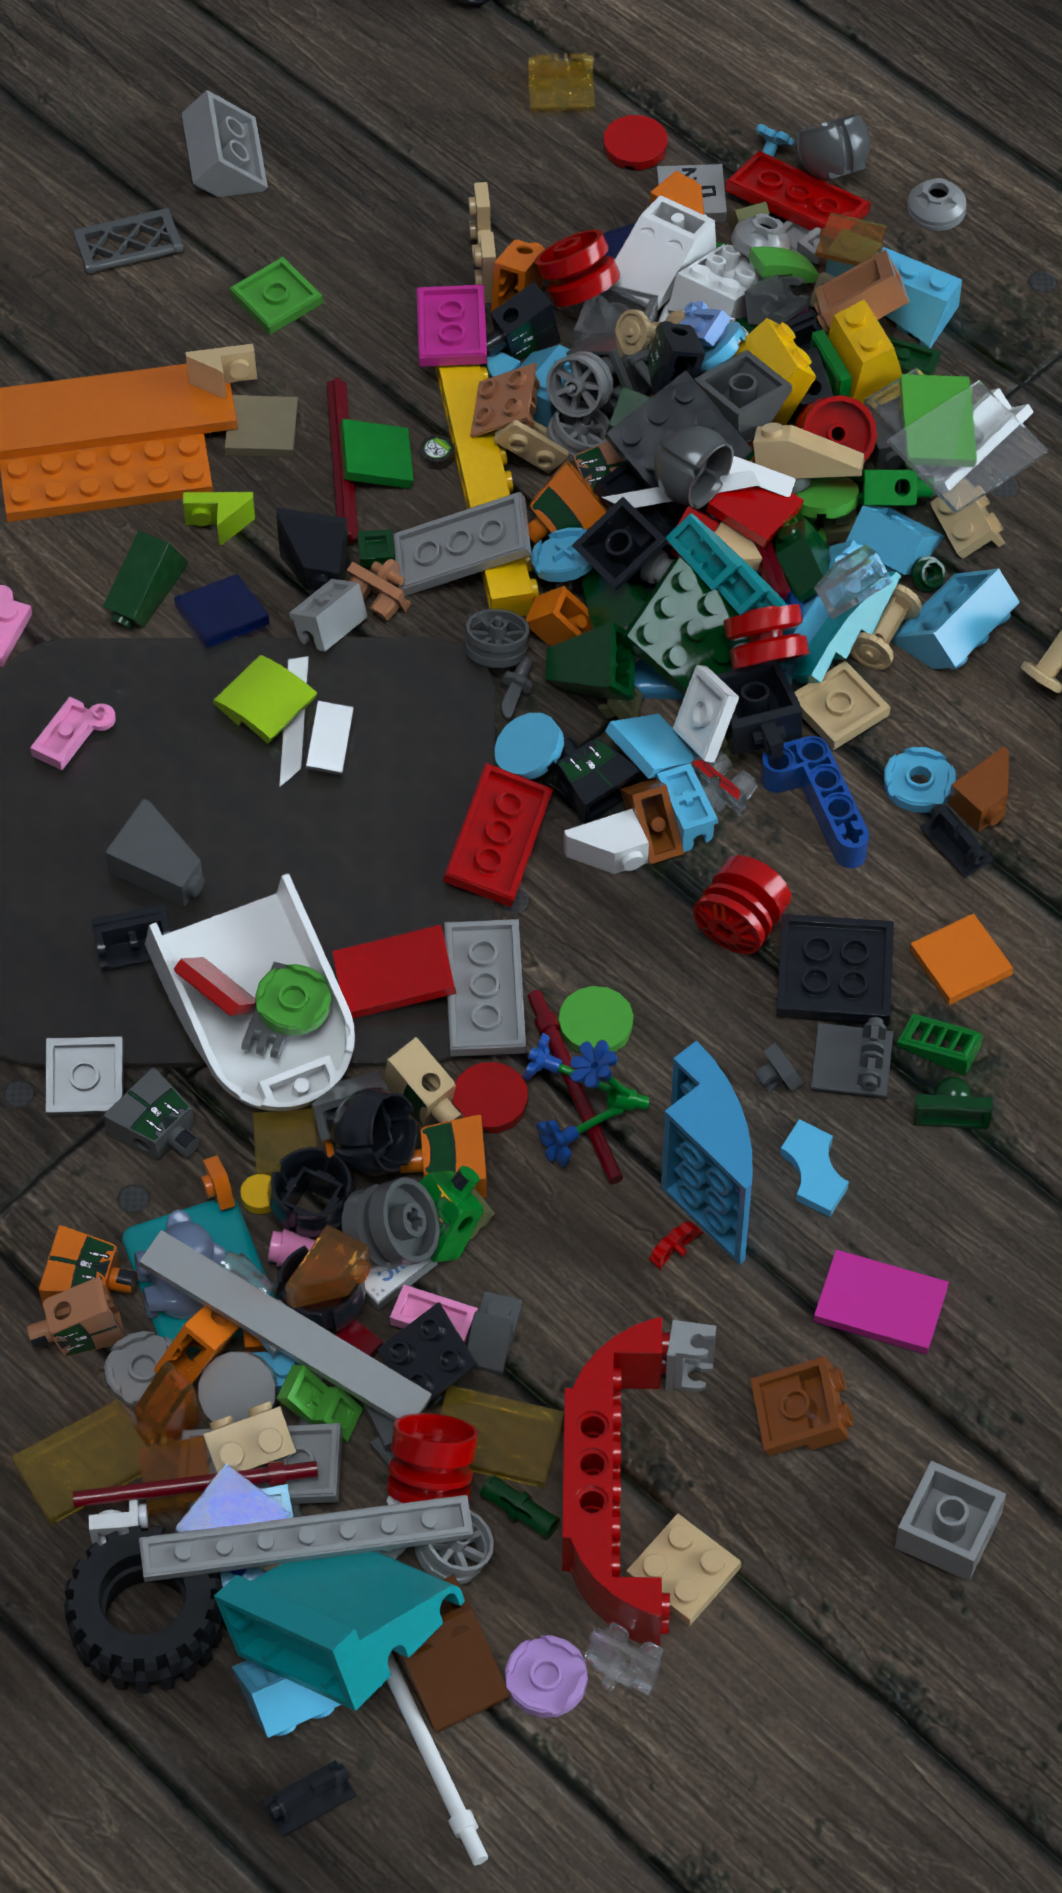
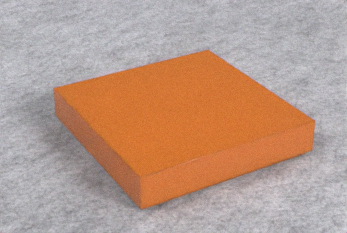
(961, 959)

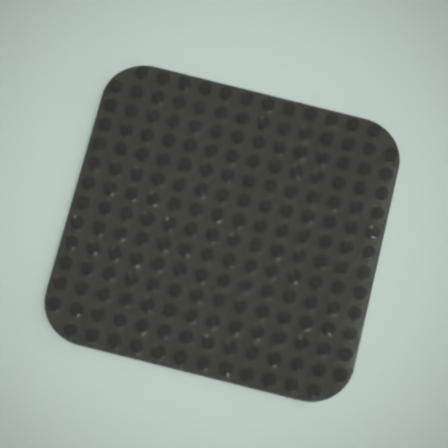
(356, 844)

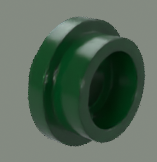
(935, 571)

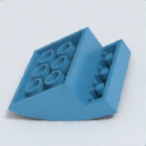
(708, 1151)

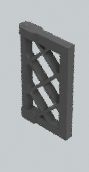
(138, 223)

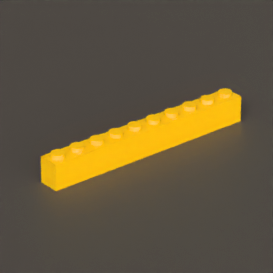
(483, 480)

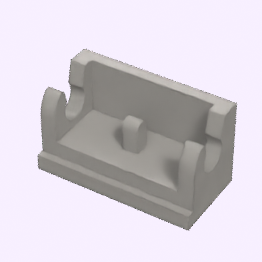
(329, 613)
(689, 1350)

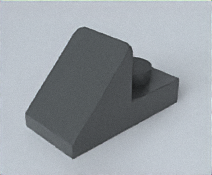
(494, 1331)

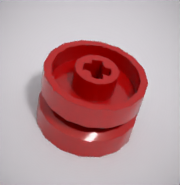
(577, 268)
(844, 416)
(765, 631)

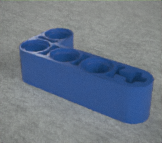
(825, 802)

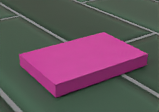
(451, 325)
(881, 1301)

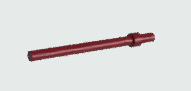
(548, 1023)
(275, 1474)

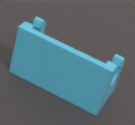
(690, 804)

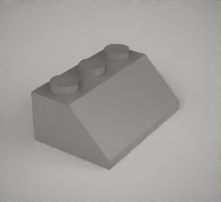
(223, 147)

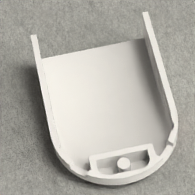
(244, 947)

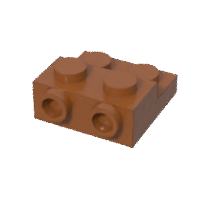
(801, 1406)

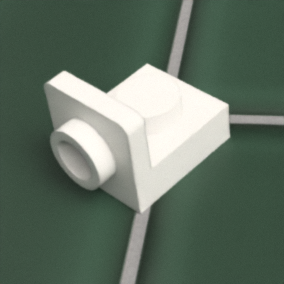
(115, 1520)

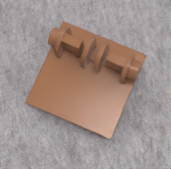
(506, 399)

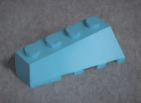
(931, 294)

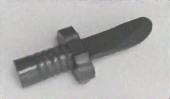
(517, 683)

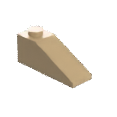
(804, 453)

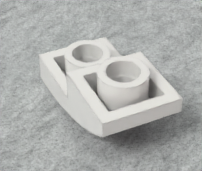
(329, 738)

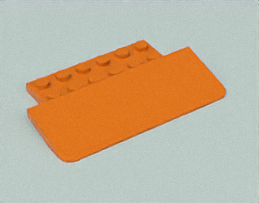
(106, 441)

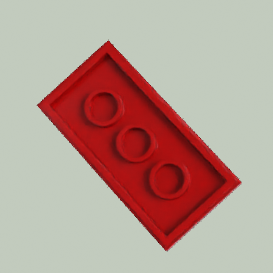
(793, 192)
(497, 835)

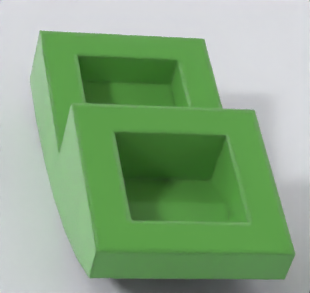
(781, 261)
(317, 1402)

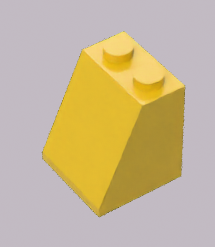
(776, 348)
(864, 350)

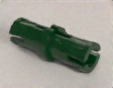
(519, 1507)

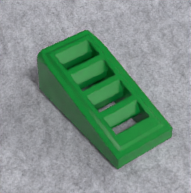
(946, 1057)

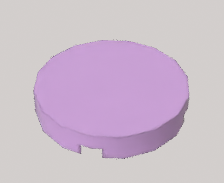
(546, 1676)

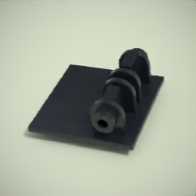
(429, 1353)

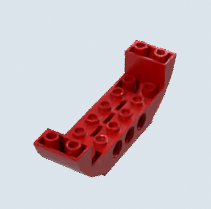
(594, 1482)

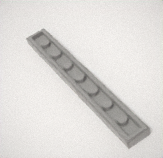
(283, 1328)
(305, 1538)

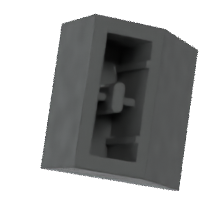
(610, 351)

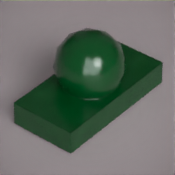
(952, 1107)

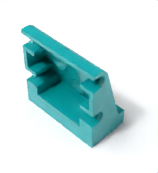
(334, 1620)

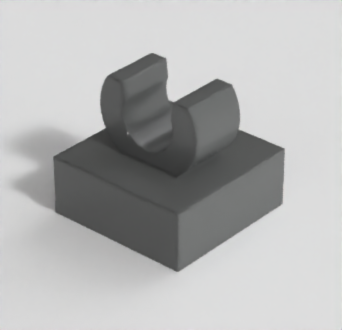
(778, 1071)

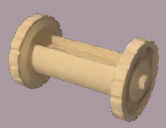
(637, 332)
(874, 648)
(1048, 666)

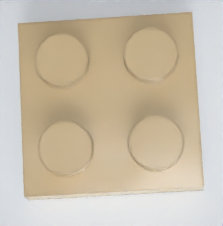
(841, 705)
(690, 1567)

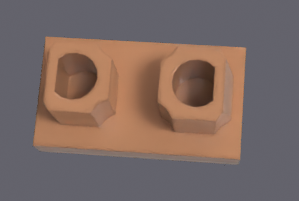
(389, 597)

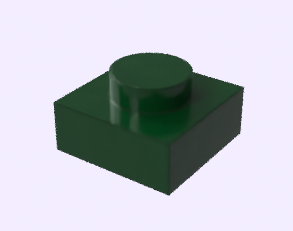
(375, 546)

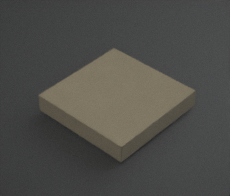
(264, 426)

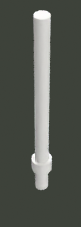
(462, 1820)

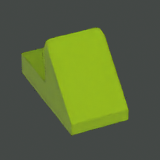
(225, 509)

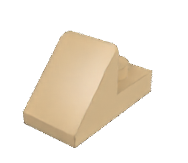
(215, 367)

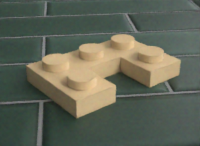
(480, 229)

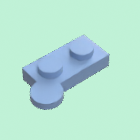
(707, 323)

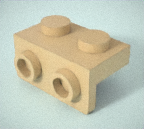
(531, 445)
(969, 527)
(251, 1440)

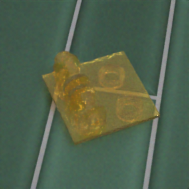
(561, 83)

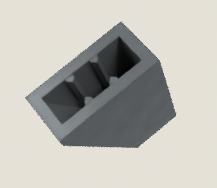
(155, 857)

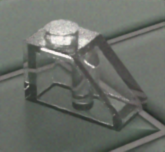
(852, 581)

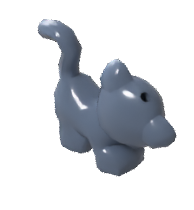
(163, 1296)

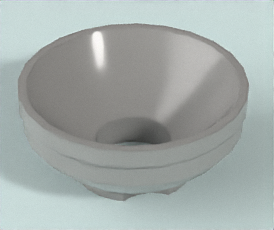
(934, 212)
(758, 232)

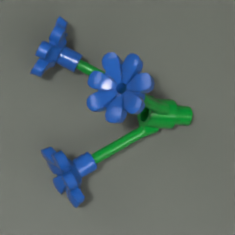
(593, 1072)

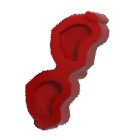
(675, 1241)

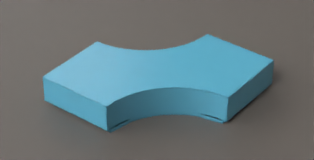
(808, 1152)

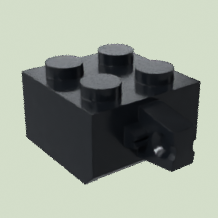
(765, 711)

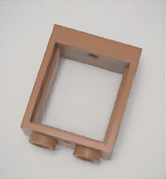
(871, 280)

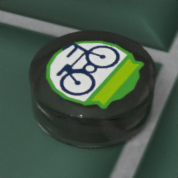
(437, 452)

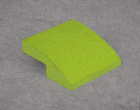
(265, 698)

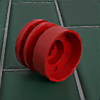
(742, 904)
(431, 1457)

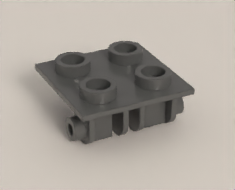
(853, 1058)

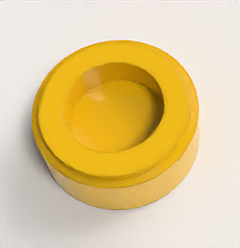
(255, 1195)

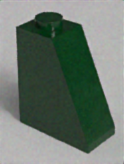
(144, 580)
(609, 605)
(593, 664)

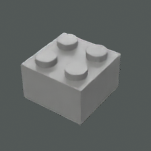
(950, 1520)

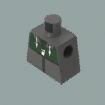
(152, 1118)

